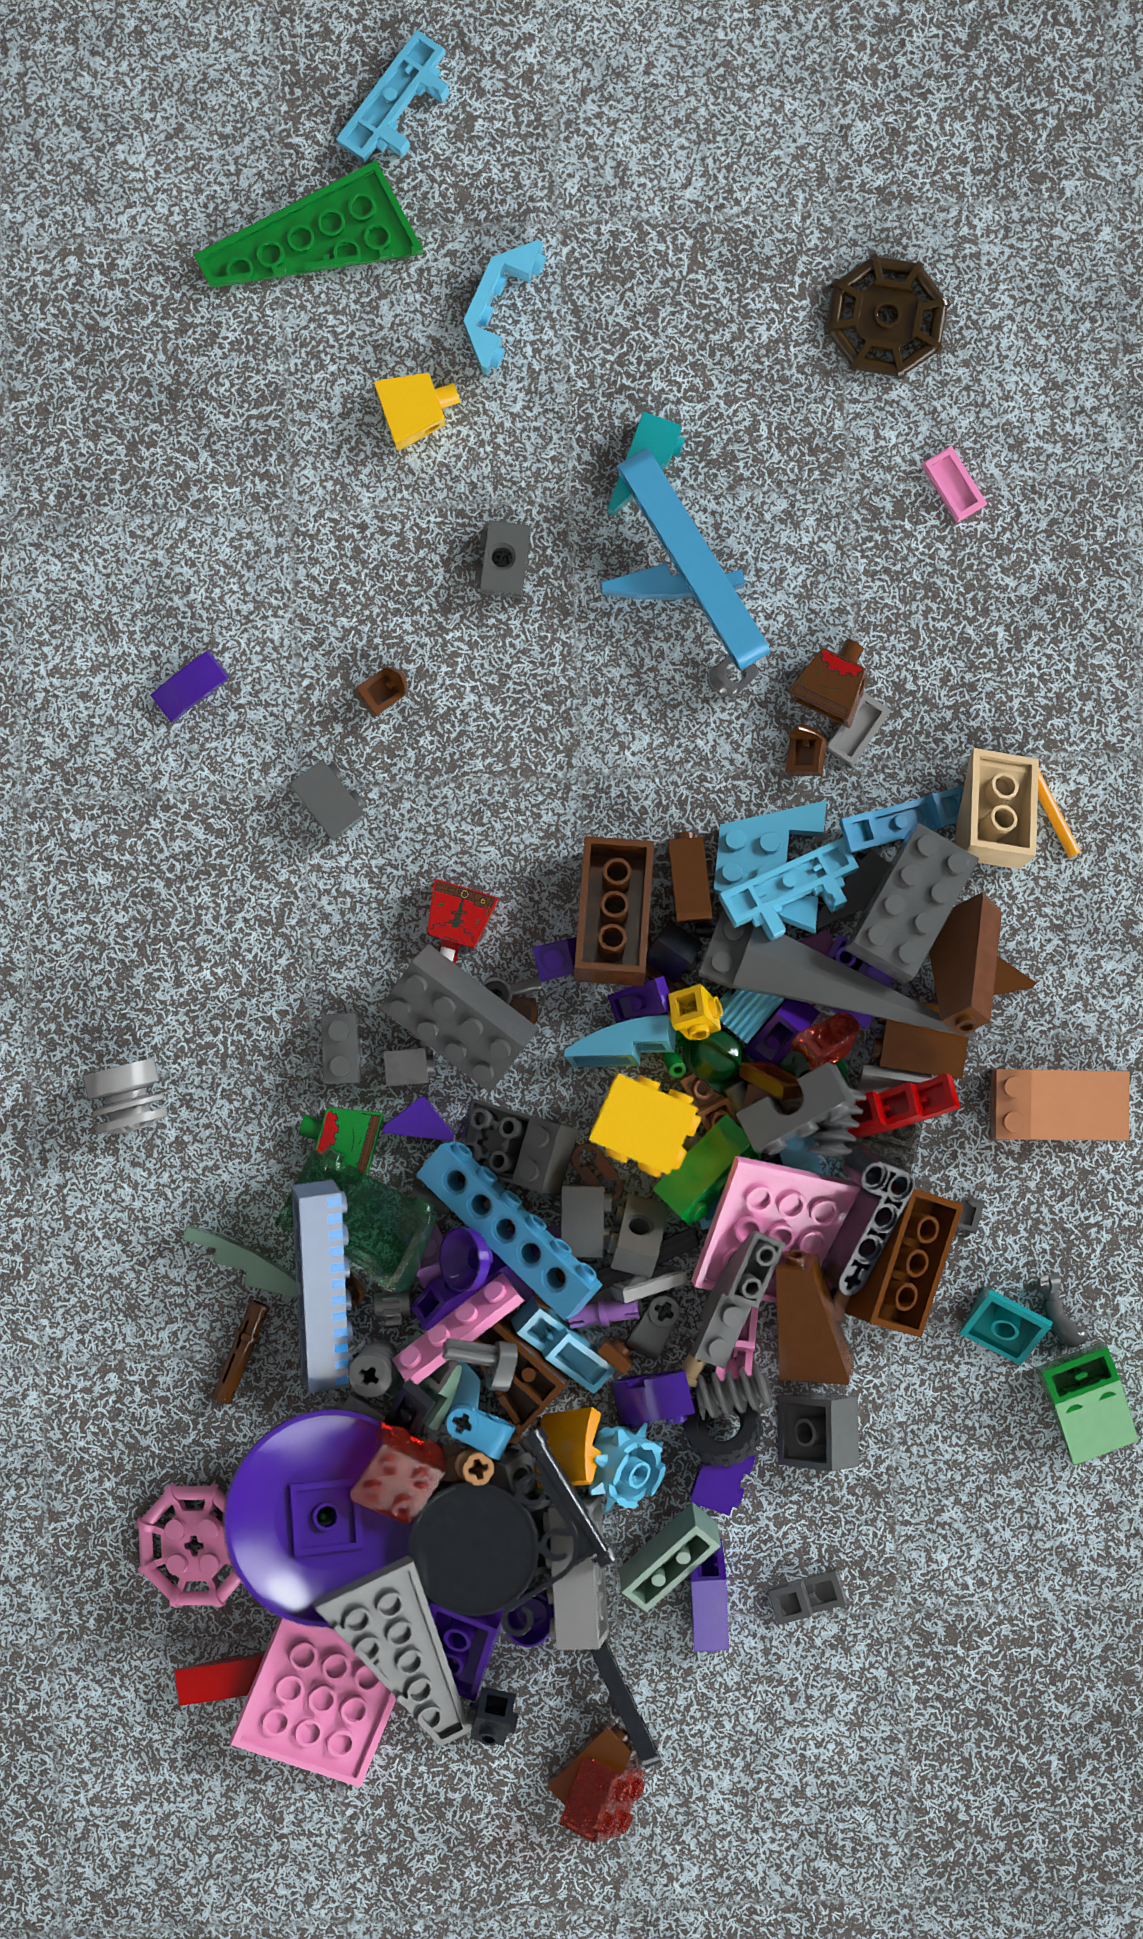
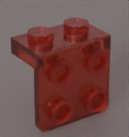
(399, 1474)
(602, 1800)

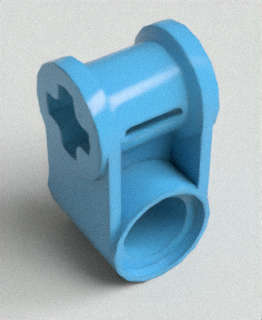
(486, 1432)

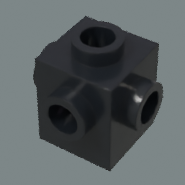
(492, 1716)

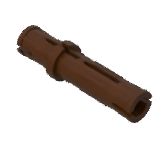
(245, 1339)

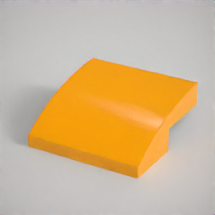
(571, 1442)

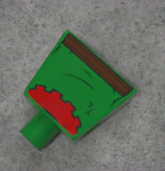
(347, 1131)

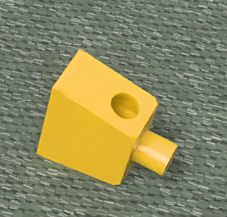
(414, 406)

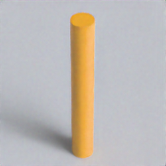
(1056, 818)

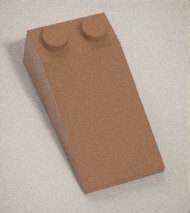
(1059, 1104)

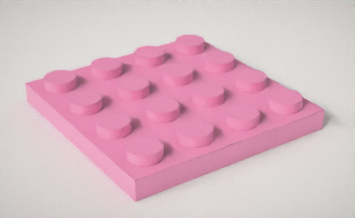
(778, 1202)
(314, 1705)

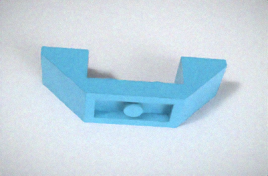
(518, 262)

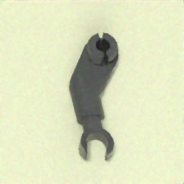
(1069, 1334)

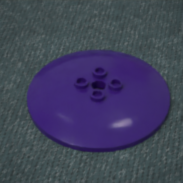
(274, 1509)

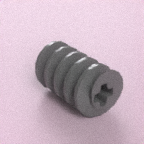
(836, 1132)
(371, 1381)
(733, 1392)

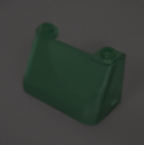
(383, 1225)

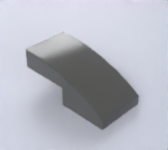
(807, 1596)

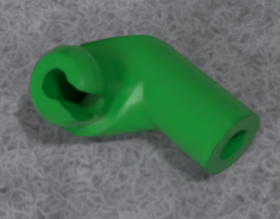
(673, 1059)

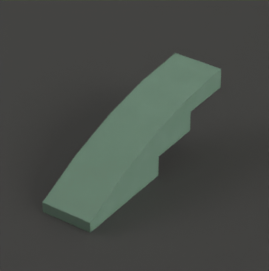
(261, 1270)

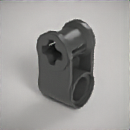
(651, 1330)

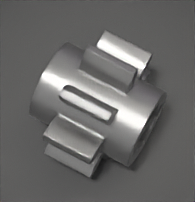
(392, 1306)

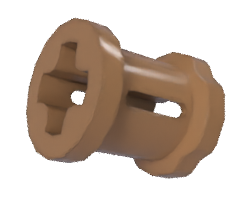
(481, 1473)

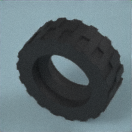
(727, 1451)

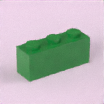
(705, 1170)

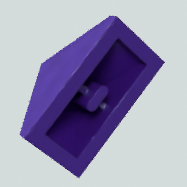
(420, 1121)

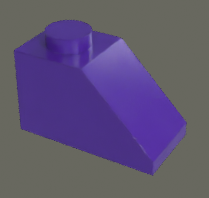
(555, 959)
(781, 1028)

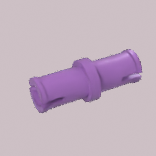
(604, 1313)

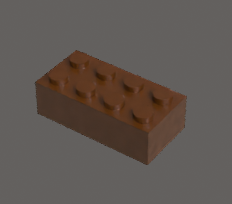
(614, 911)
(909, 1267)

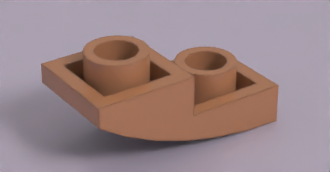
(709, 1103)

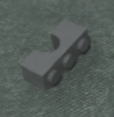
(824, 1098)

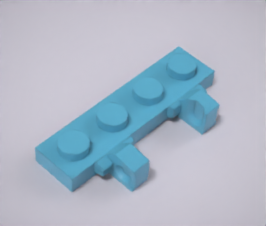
(375, 120)
(814, 872)

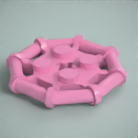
(175, 1547)

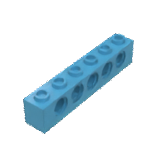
(441, 1176)

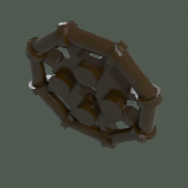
(898, 332)

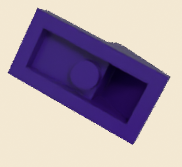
(640, 1000)

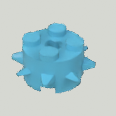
(627, 1466)

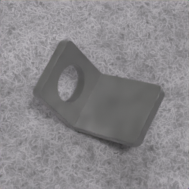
(723, 685)

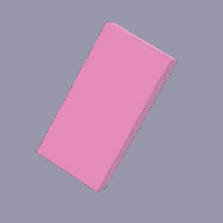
(954, 484)

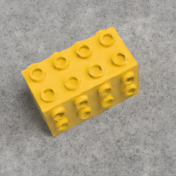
(645, 1124)

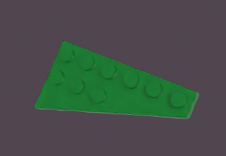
(330, 229)

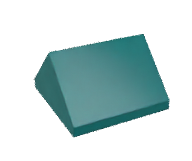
(1004, 1326)

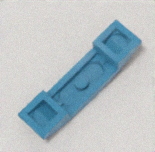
(894, 822)

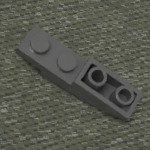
(733, 1295)

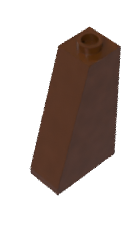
(966, 963)
(808, 1326)

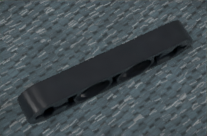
(626, 1705)

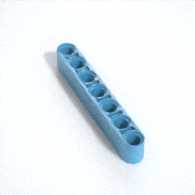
(693, 559)

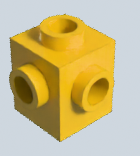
(695, 1012)

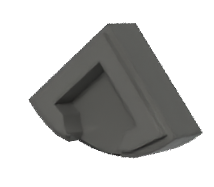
(971, 1215)

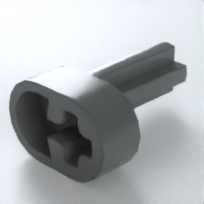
(499, 1358)

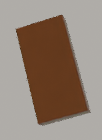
(772, 1079)

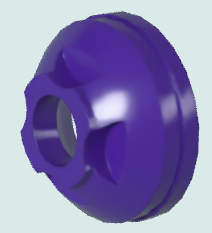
(458, 1259)

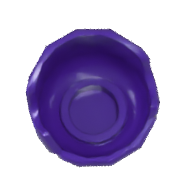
(541, 1627)

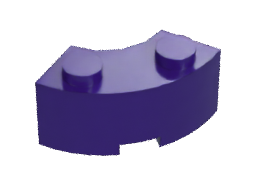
(653, 1398)

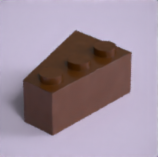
(534, 1378)

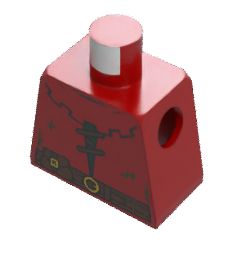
(458, 917)

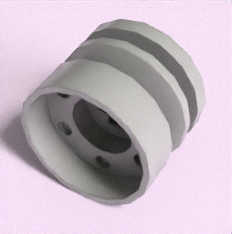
(125, 1096)

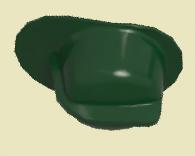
(716, 1060)

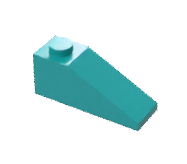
(663, 442)

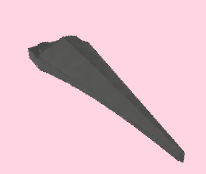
(788, 969)

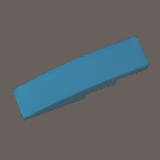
(657, 584)

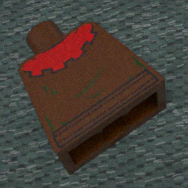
(832, 683)

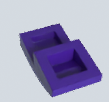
(189, 686)

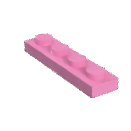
(463, 1323)

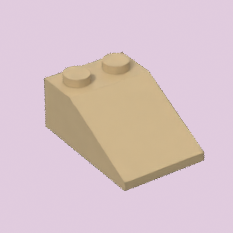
(999, 809)

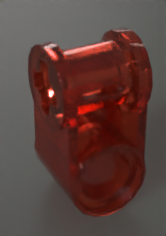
(827, 1040)

